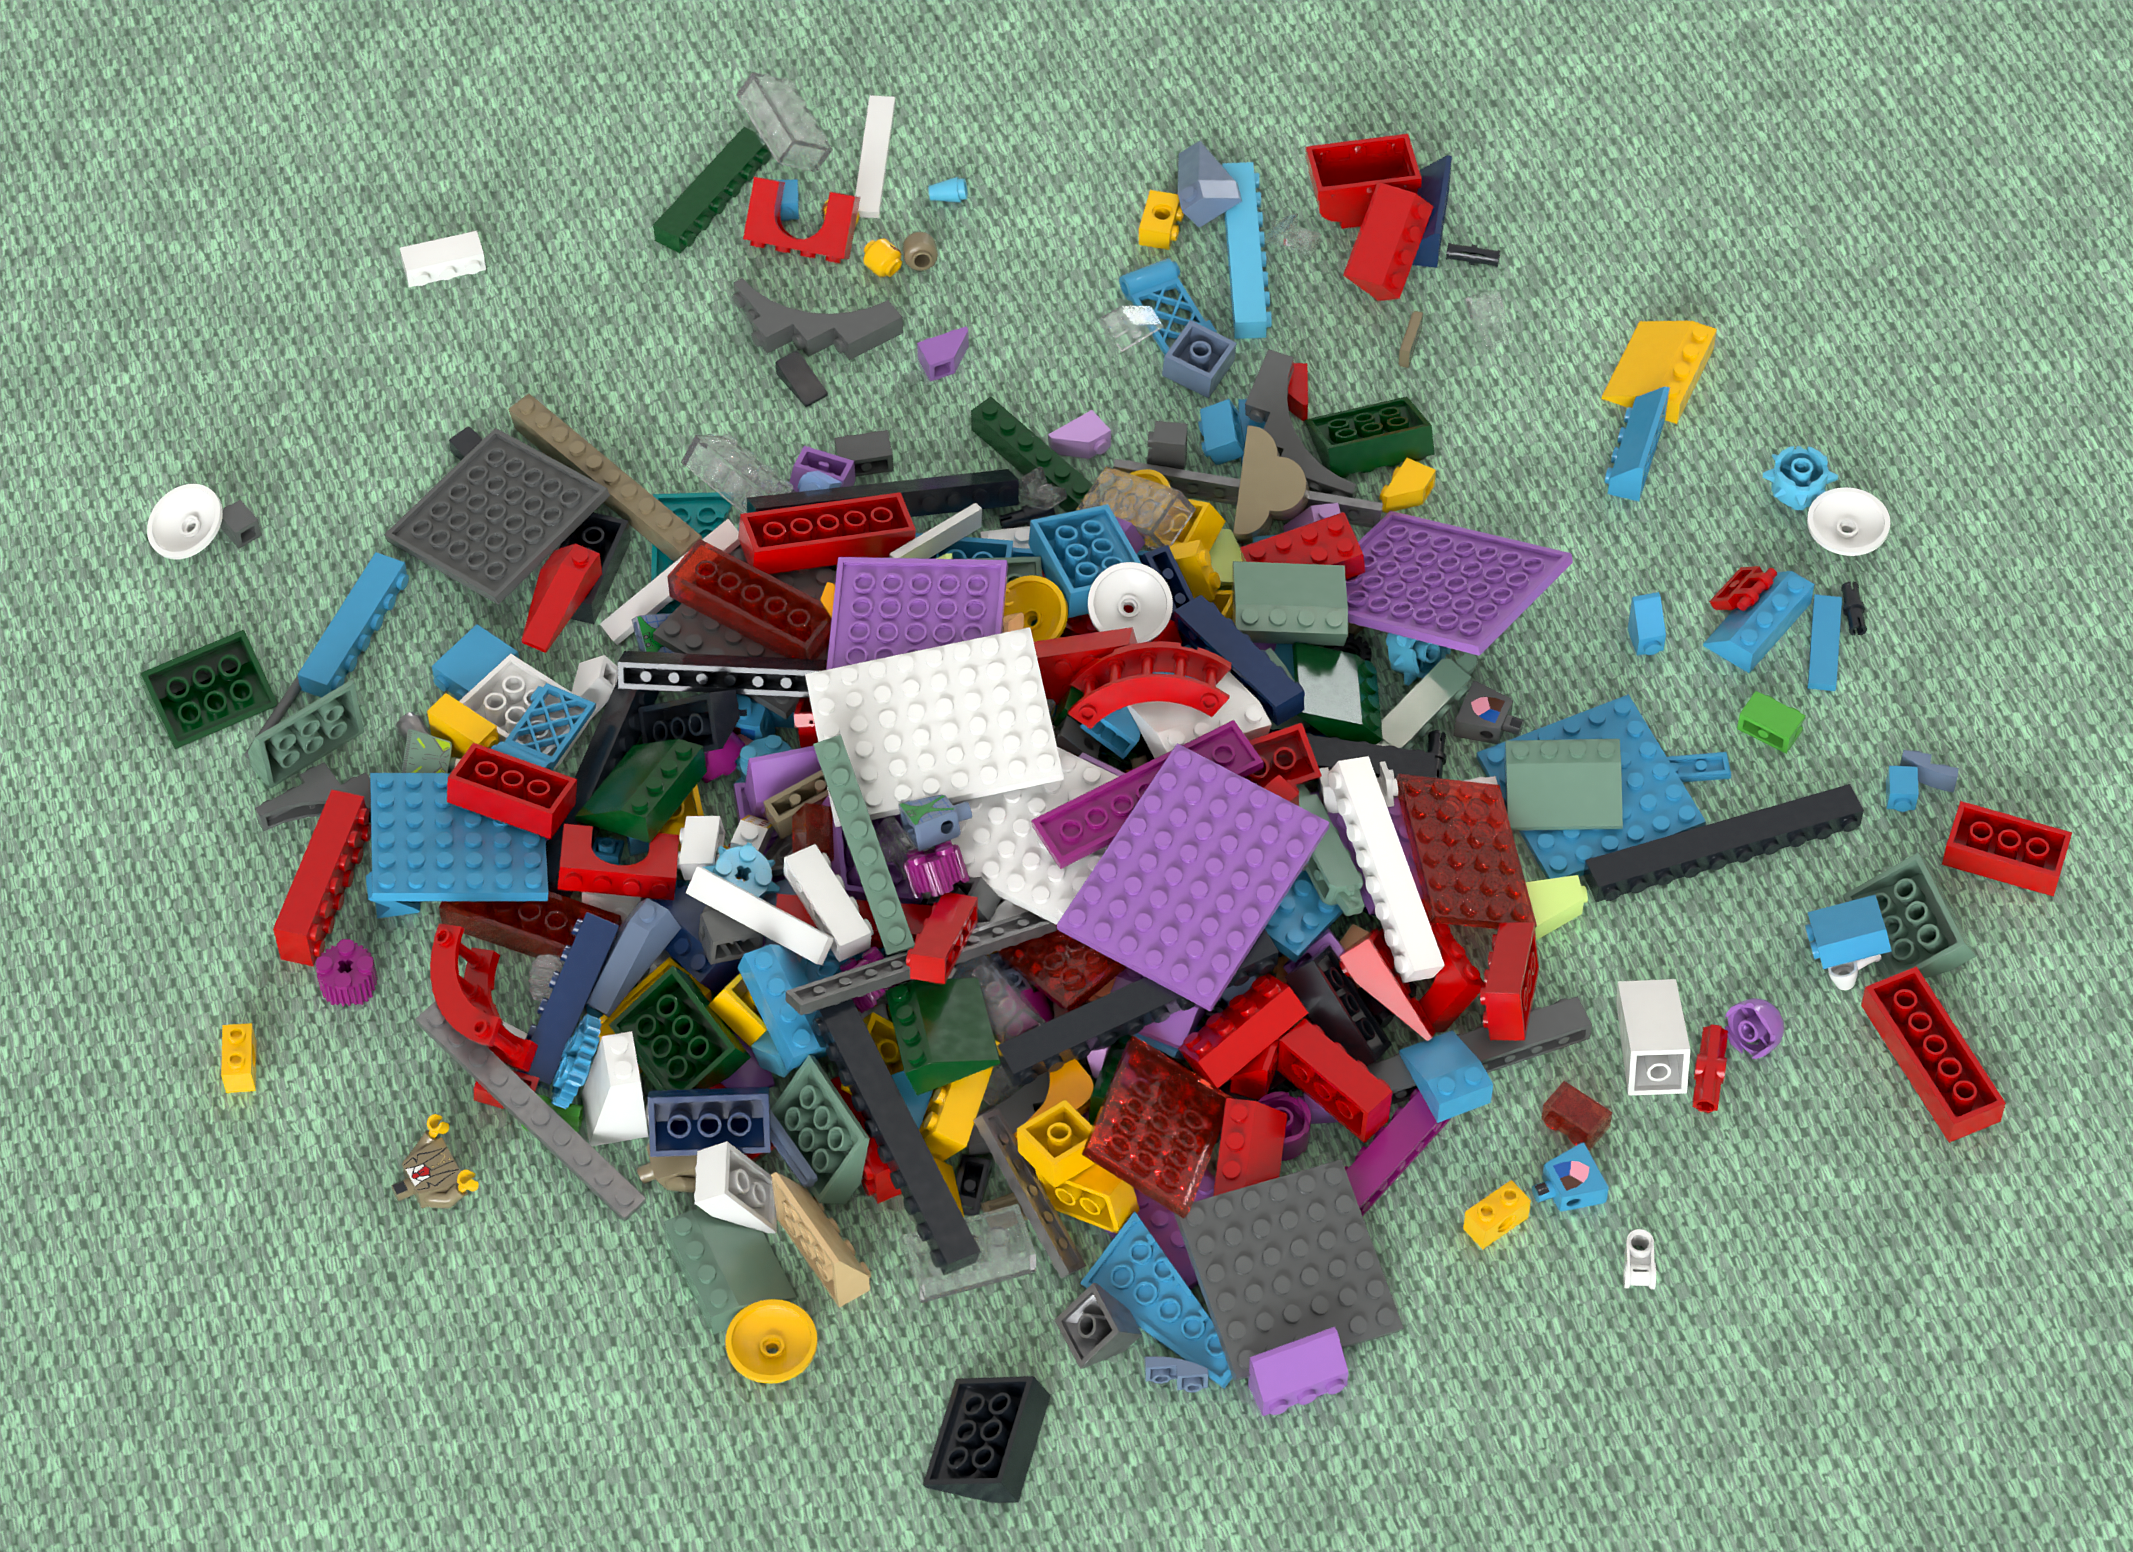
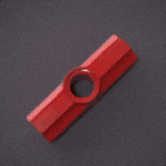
(1710, 1068)

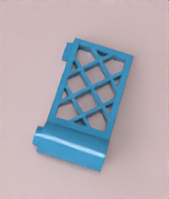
(1156, 280)
(531, 751)

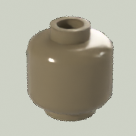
(920, 251)

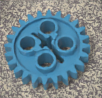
(576, 1061)

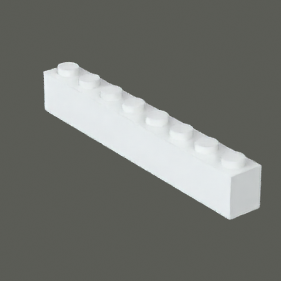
(1385, 869)

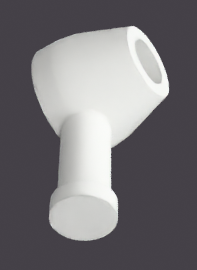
(1845, 975)

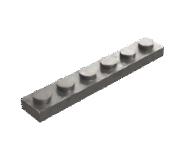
(1029, 1193)

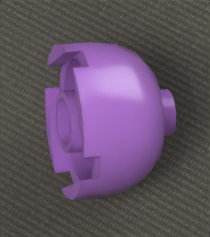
(1752, 1021)

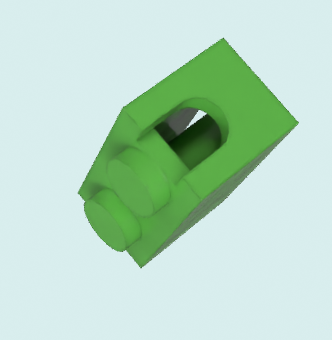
(1771, 721)

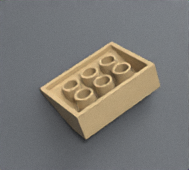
(819, 1241)

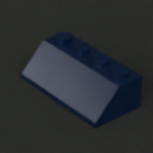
(1434, 190)
(686, 944)
(702, 1118)

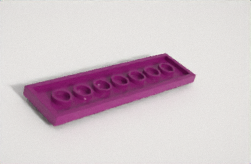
(1097, 816)

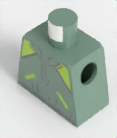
(428, 754)

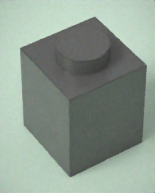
(240, 524)

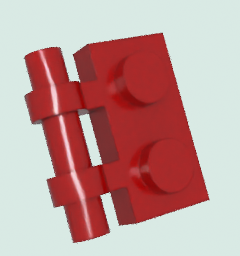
(1743, 588)

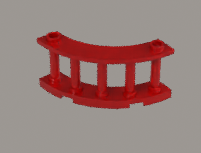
(1111, 681)
(468, 1000)

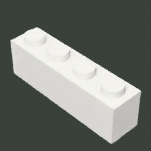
(827, 901)

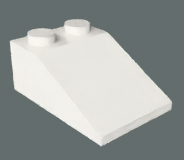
(734, 1188)

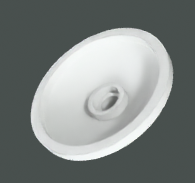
(1851, 512)
(184, 521)
(1133, 586)

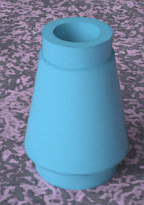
(949, 190)

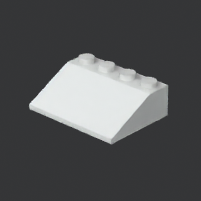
(506, 697)
(1173, 723)

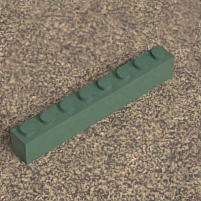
(864, 846)

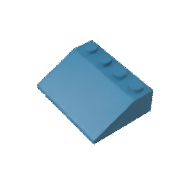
(1078, 549)

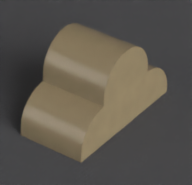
(1268, 487)

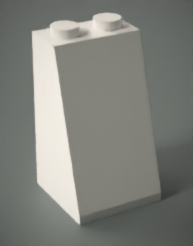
(1653, 1037)
(614, 1093)

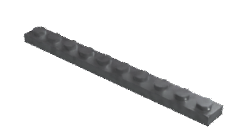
(1226, 490)
(894, 970)
(534, 1115)

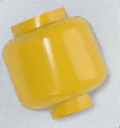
(882, 257)

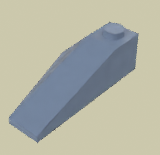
(1204, 185)
(633, 951)

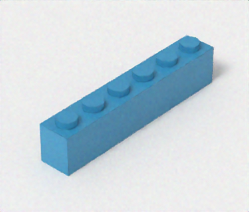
(353, 625)

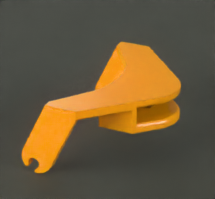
(1068, 1084)

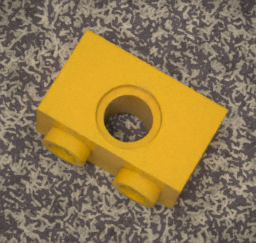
(1160, 220)
(238, 1058)
(1496, 1214)

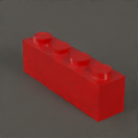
(943, 938)

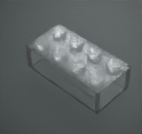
(784, 121)
(732, 470)
(1152, 508)
(1003, 1256)

